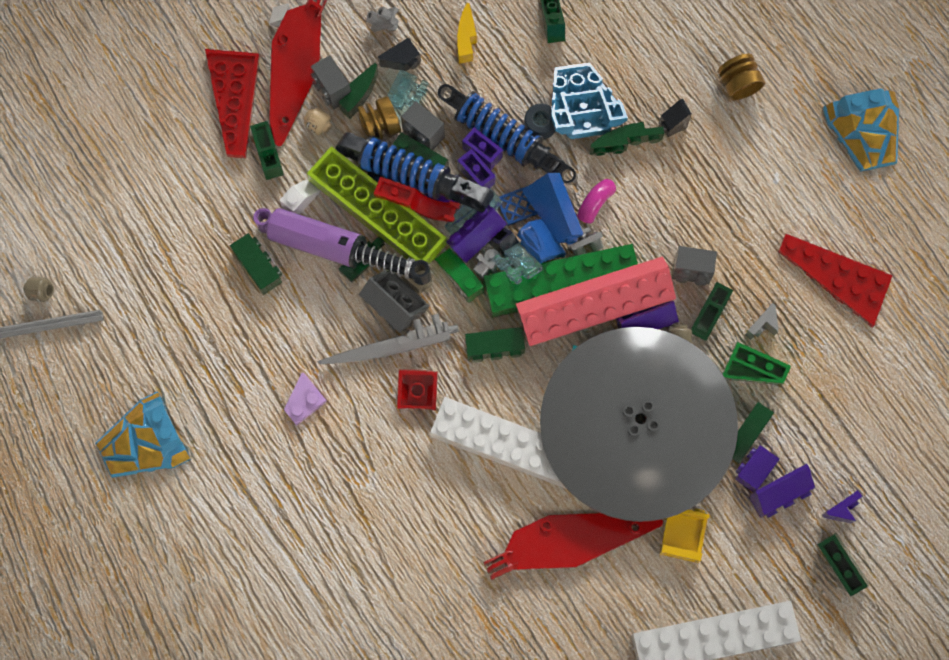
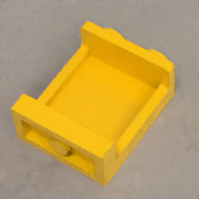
(685, 535)

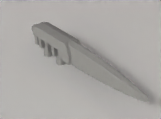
(415, 339)

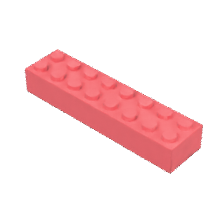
(596, 301)

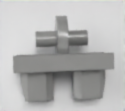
(383, 19)
(593, 239)
(487, 264)

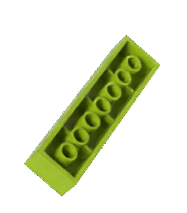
(390, 221)

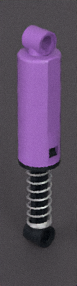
(334, 243)

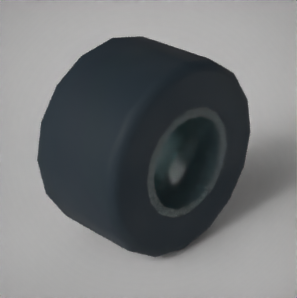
(535, 117)

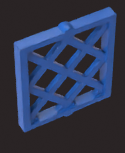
(521, 217)

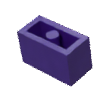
(483, 147)
(476, 170)
(756, 469)

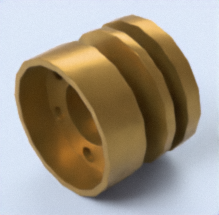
(741, 77)
(379, 119)

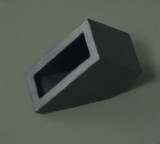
(401, 56)
(675, 118)
(503, 241)

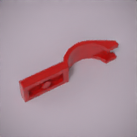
(416, 201)

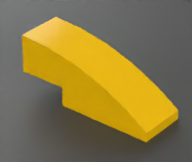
(466, 36)

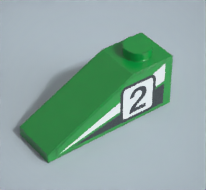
(460, 275)

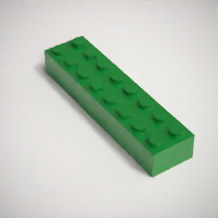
(556, 275)

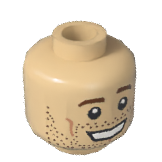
(317, 121)

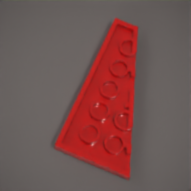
(234, 88)
(847, 280)

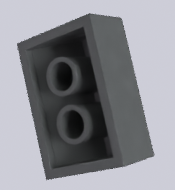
(393, 300)

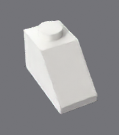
(299, 197)

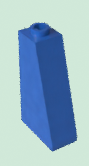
(554, 207)

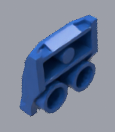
(540, 241)

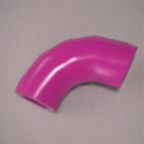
(595, 199)

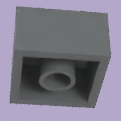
(330, 81)
(422, 126)
(694, 265)

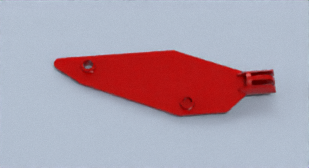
(292, 55)
(565, 541)

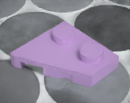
(303, 400)

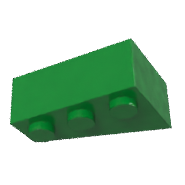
(754, 366)

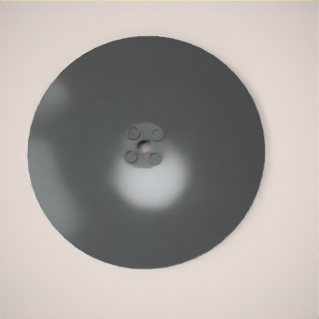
(630, 466)

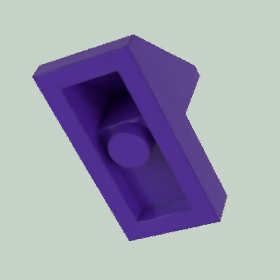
(840, 511)

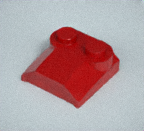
(417, 389)

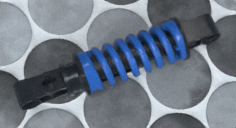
(505, 133)
(413, 172)

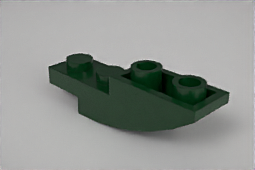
(619, 138)

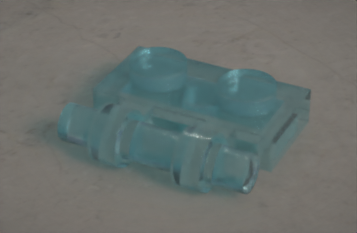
(402, 88)
(521, 260)

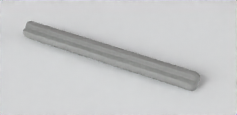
(52, 323)

